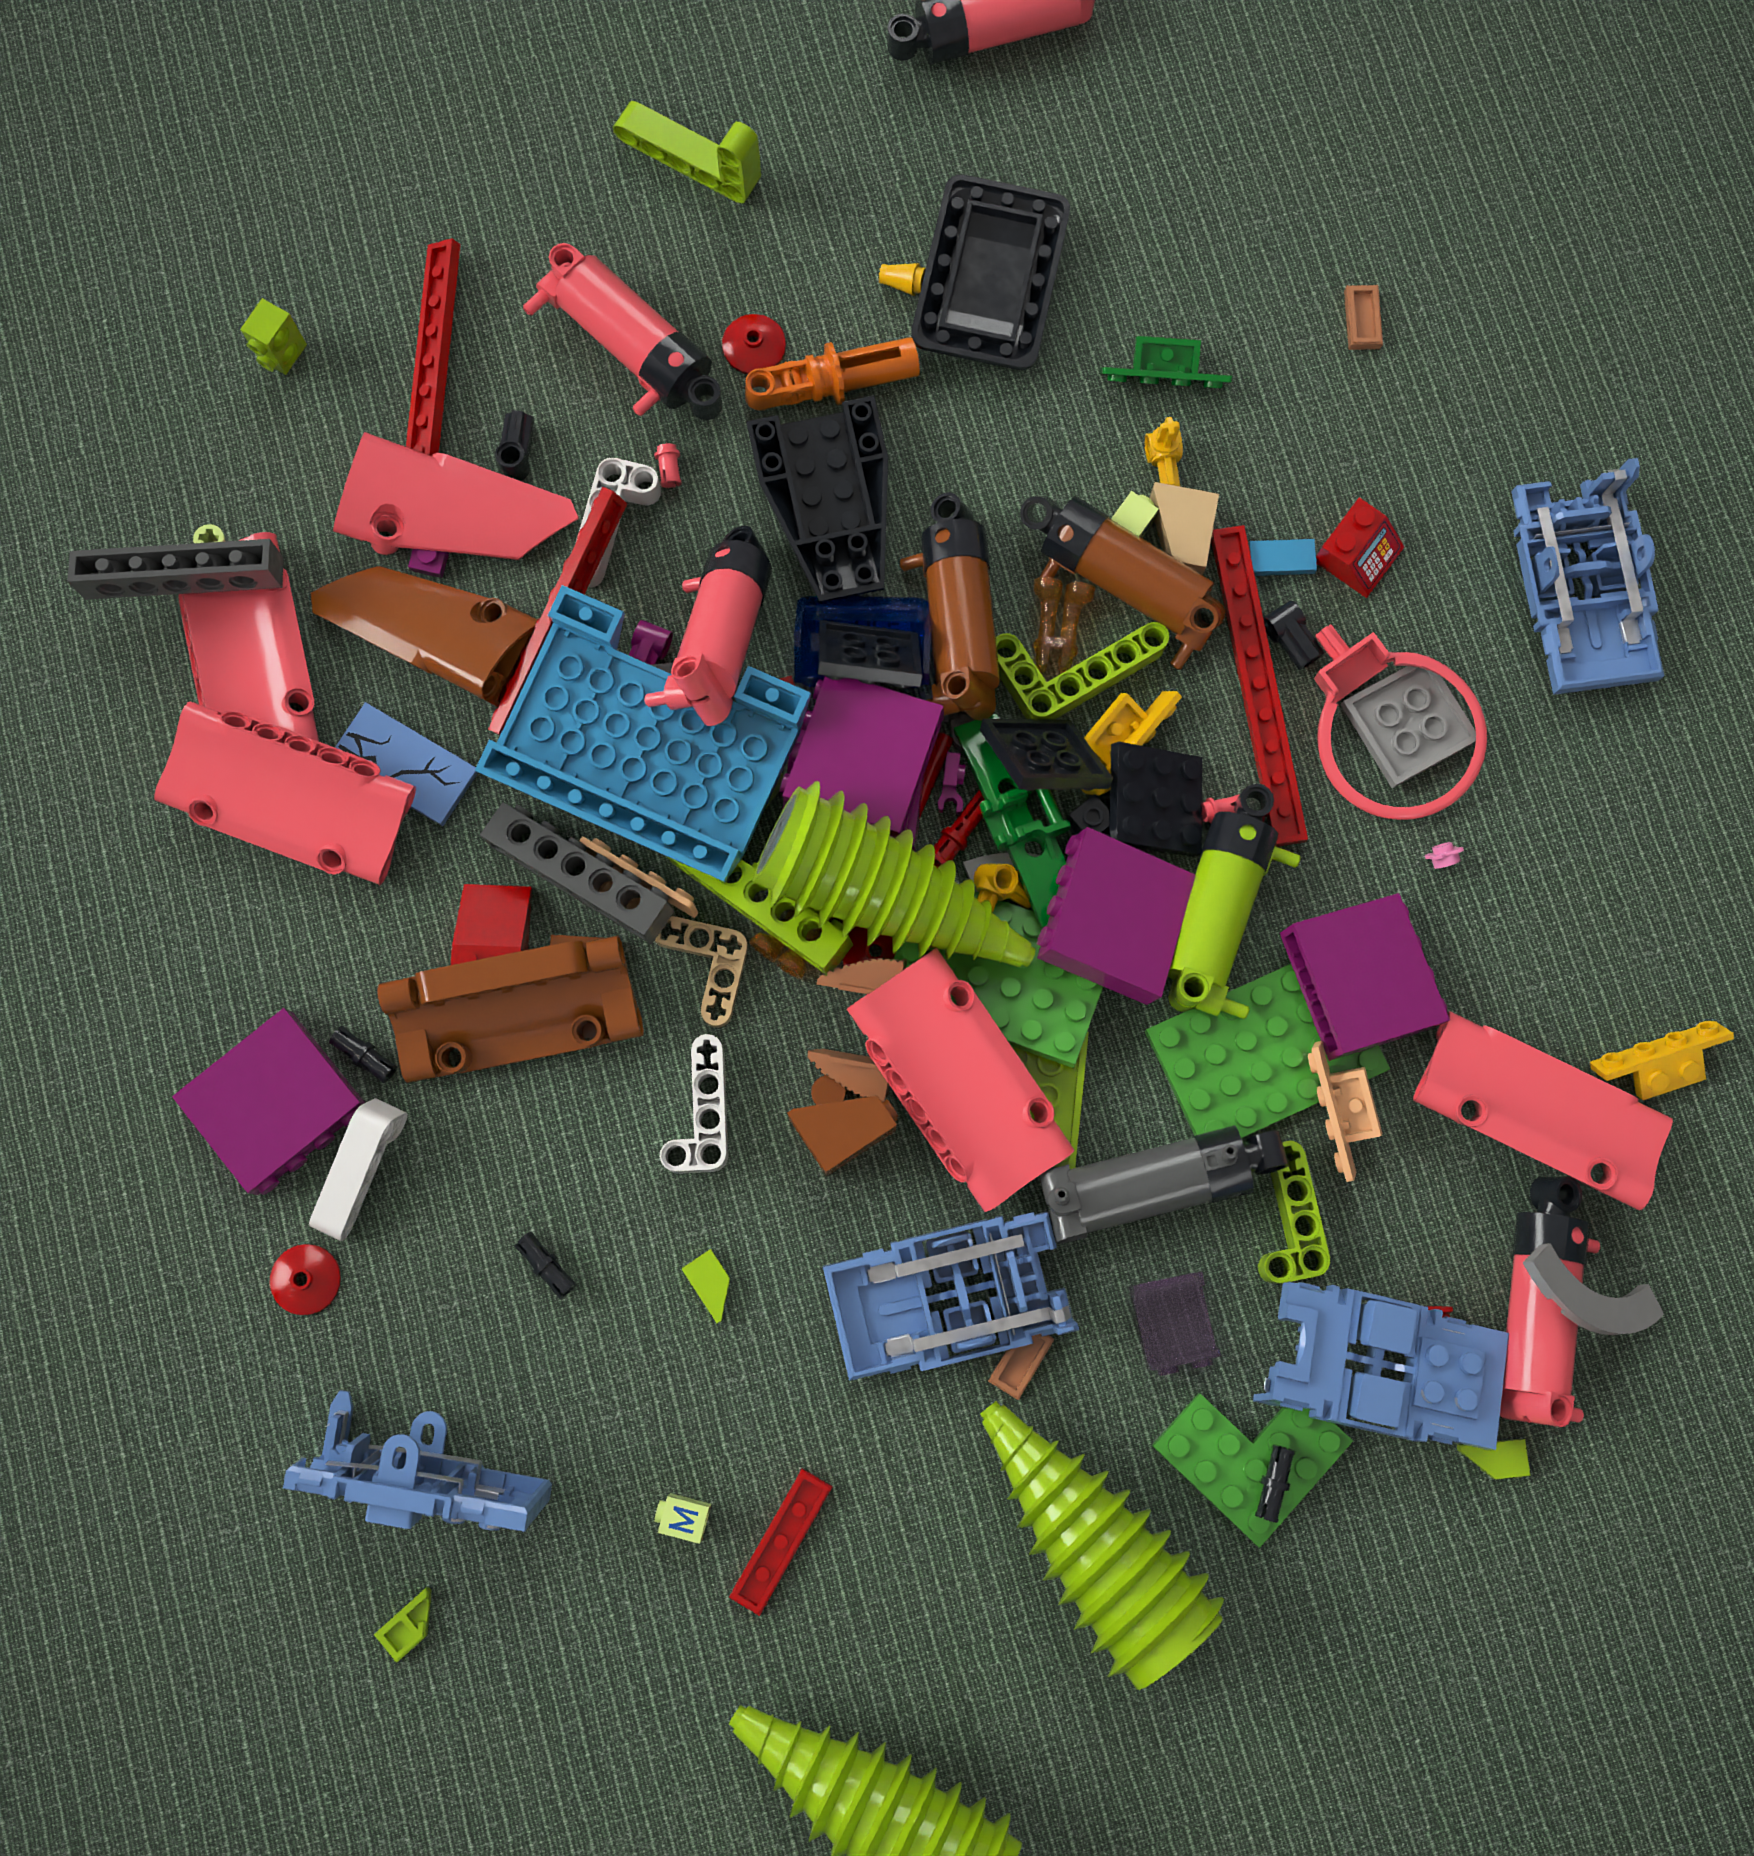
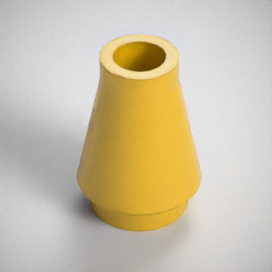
(903, 277)

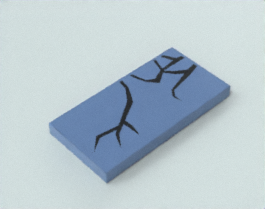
(412, 758)

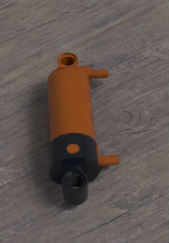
(1128, 568)
(959, 608)

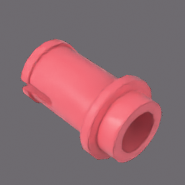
(668, 465)
(1213, 806)

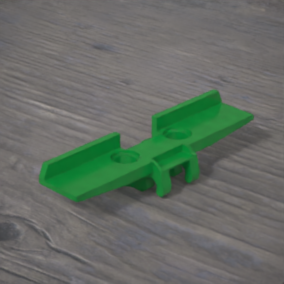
(1012, 822)

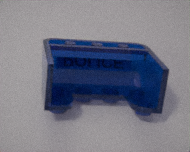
(883, 612)

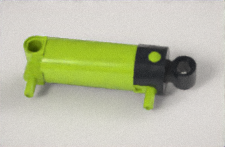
(1221, 902)

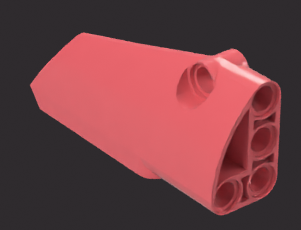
(443, 504)

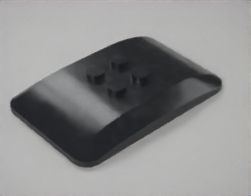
(990, 272)

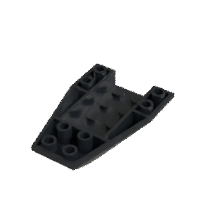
(829, 494)

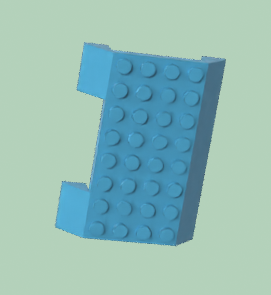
(637, 769)

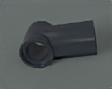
(515, 445)
(1289, 628)

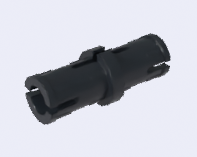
(363, 1054)
(545, 1265)
(1275, 1483)

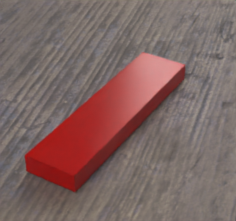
(780, 1542)

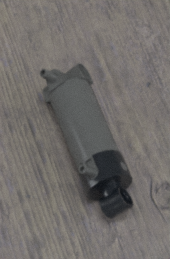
(1158, 1180)

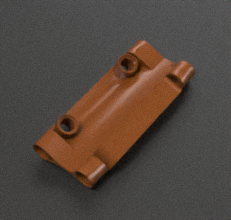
(511, 1007)

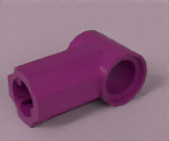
(650, 642)

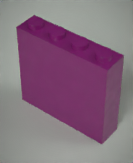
(866, 745)
(1115, 916)
(1364, 976)
(269, 1102)

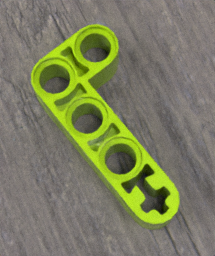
(1290, 1211)

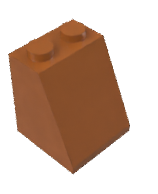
(843, 1129)

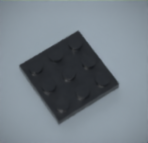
(869, 654)
(1045, 754)
(1156, 799)

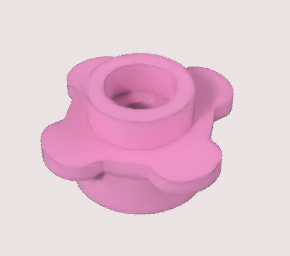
(1444, 855)

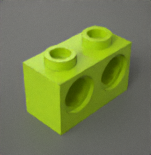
(273, 337)

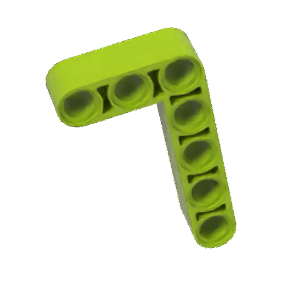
(726, 168)
(1077, 676)

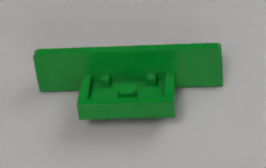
(1166, 359)

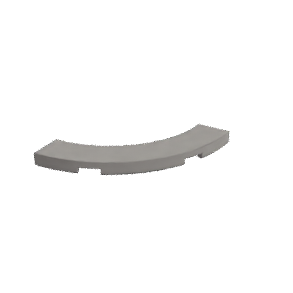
(1586, 1307)

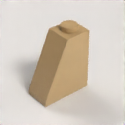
(1185, 522)

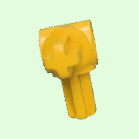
(1165, 450)
(999, 882)

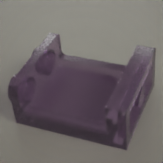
(1174, 1323)

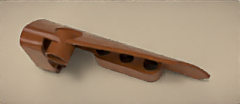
(431, 626)

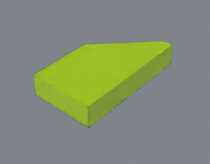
(709, 1282)
(1506, 1461)
(406, 1627)

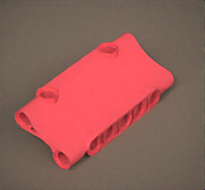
(250, 653)
(284, 792)
(960, 1080)
(1545, 1109)

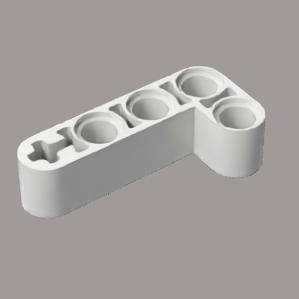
(631, 477)
(701, 1105)
(354, 1167)

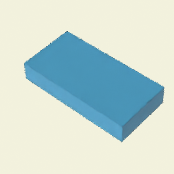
(1283, 557)

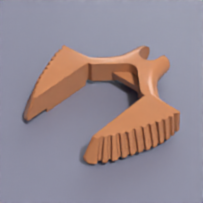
(854, 1070)

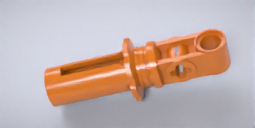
(832, 374)

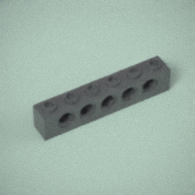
(176, 569)
(643, 921)

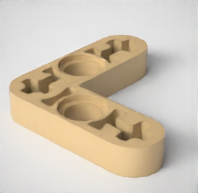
(721, 961)

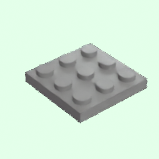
(1409, 723)

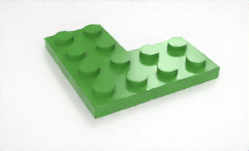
(1230, 1466)

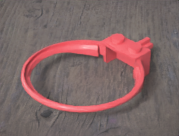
(1352, 669)

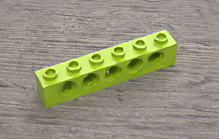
(821, 953)

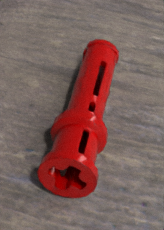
(955, 837)

